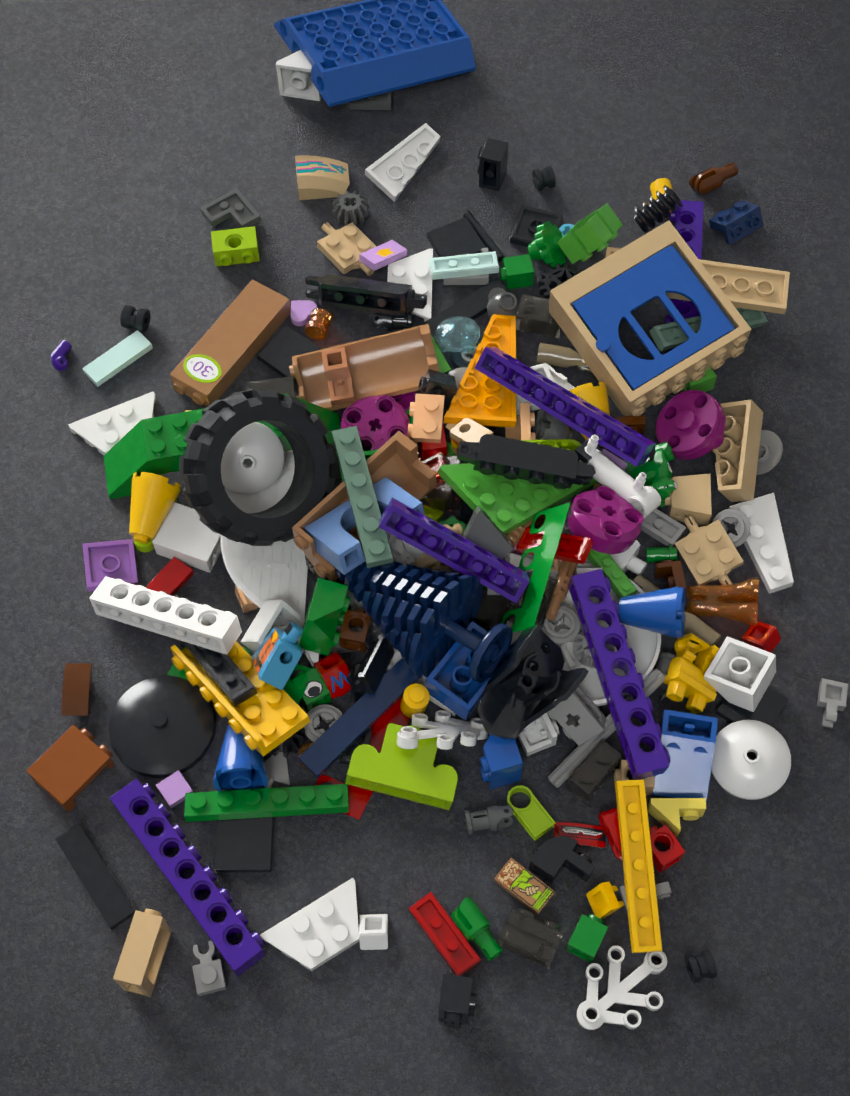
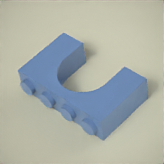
(333, 528)

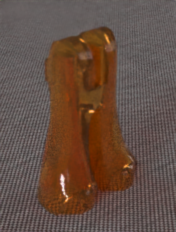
(710, 601)

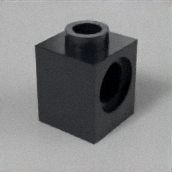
(446, 382)

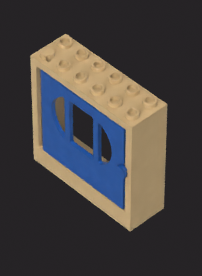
(627, 280)

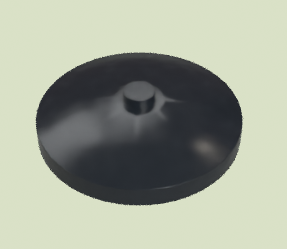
(161, 726)

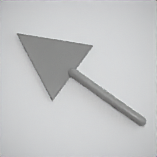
(277, 770)

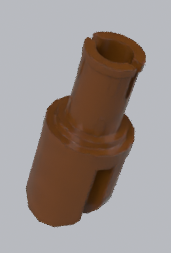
(712, 178)

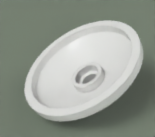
(267, 457)
(748, 777)

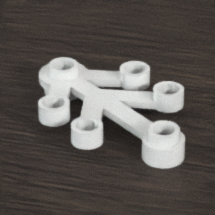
(444, 728)
(619, 991)

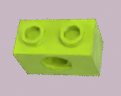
(235, 246)

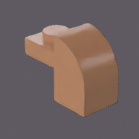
(338, 376)

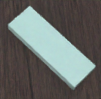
(463, 265)
(117, 358)

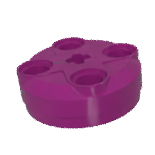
(371, 417)
(691, 424)
(605, 519)

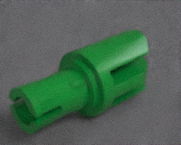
(476, 927)

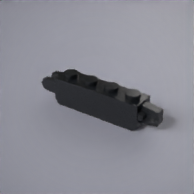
(364, 294)
(526, 461)

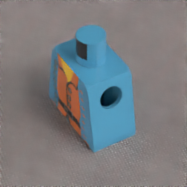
(278, 655)

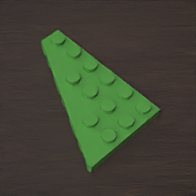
(505, 500)

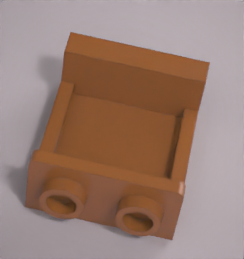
(70, 766)

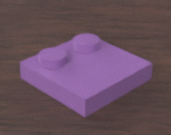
(109, 559)

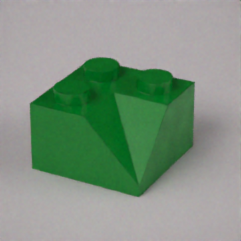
(323, 616)

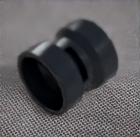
(135, 318)

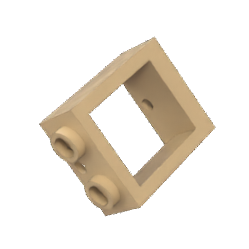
(143, 952)

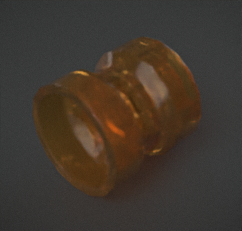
(318, 324)

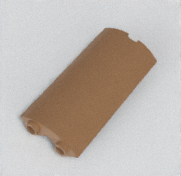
(378, 366)

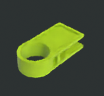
(534, 816)

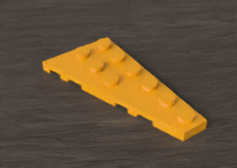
(478, 394)

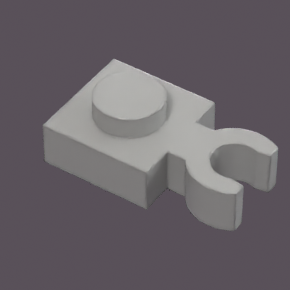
(209, 973)

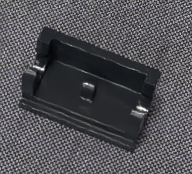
(373, 665)

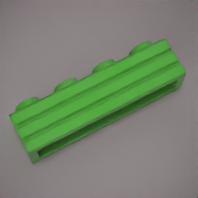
(618, 580)

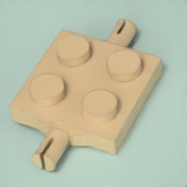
(344, 246)
(708, 552)

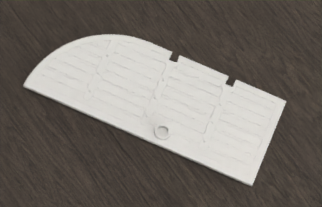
(272, 570)

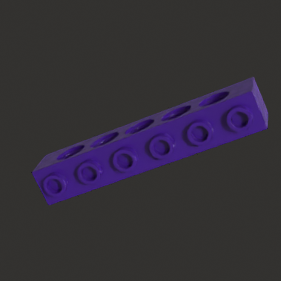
(453, 550)

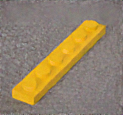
(638, 866)

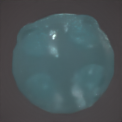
(457, 334)

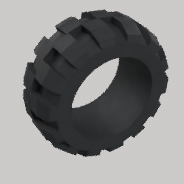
(205, 451)

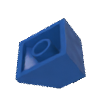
(500, 762)

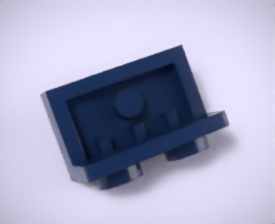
(737, 221)

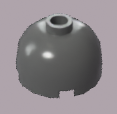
(549, 427)

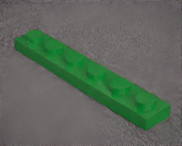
(266, 802)

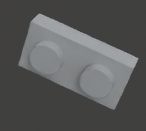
(662, 528)

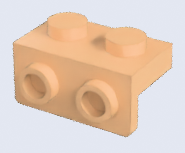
(427, 418)
(523, 424)

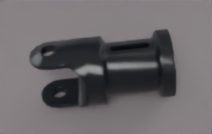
(392, 322)

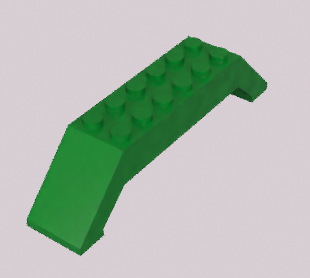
(159, 442)

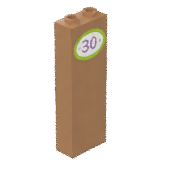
(230, 344)

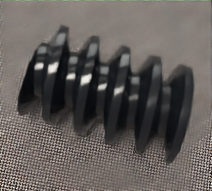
(657, 208)

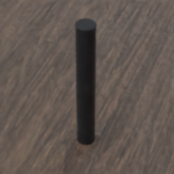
(485, 238)

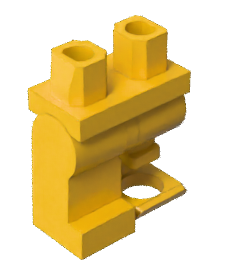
(688, 678)

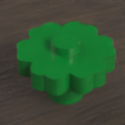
(545, 245)

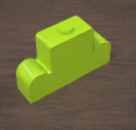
(403, 771)

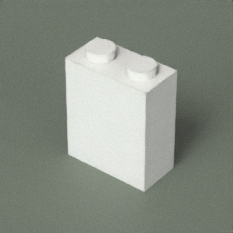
(187, 539)

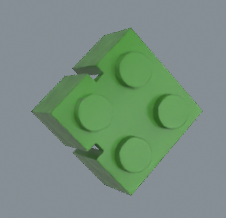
(590, 234)

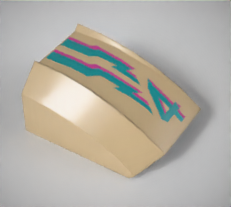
(321, 177)

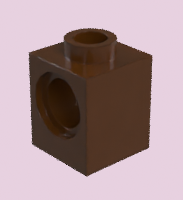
(355, 640)

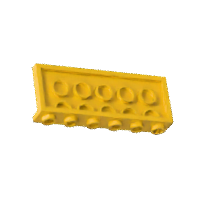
(264, 718)

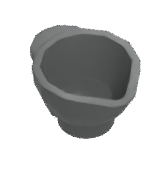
(501, 303)

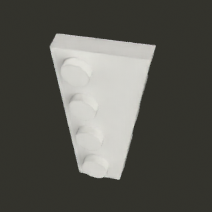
(402, 162)
(767, 542)

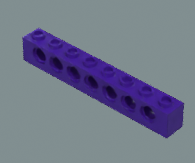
(689, 224)
(565, 405)
(640, 763)
(239, 956)

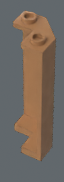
(394, 460)

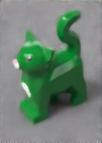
(657, 471)

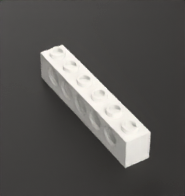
(166, 615)

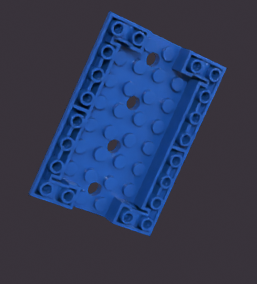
(378, 46)

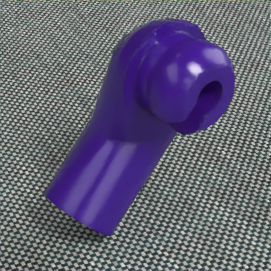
(58, 356)

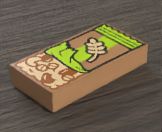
(524, 886)

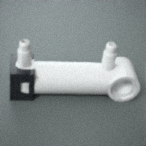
(608, 474)

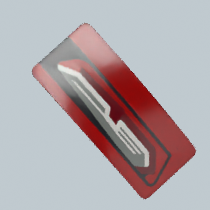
(584, 833)

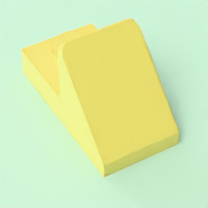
(669, 810)

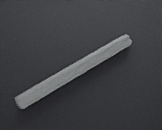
(574, 760)

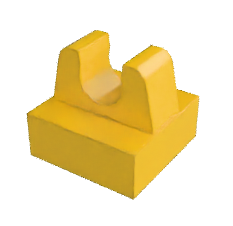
(603, 900)

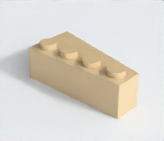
(739, 452)

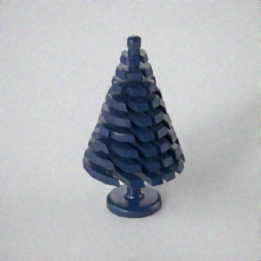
(426, 614)

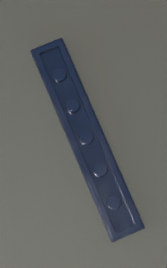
(358, 719)

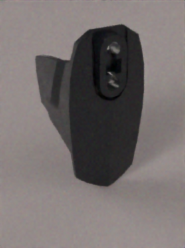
(522, 694)

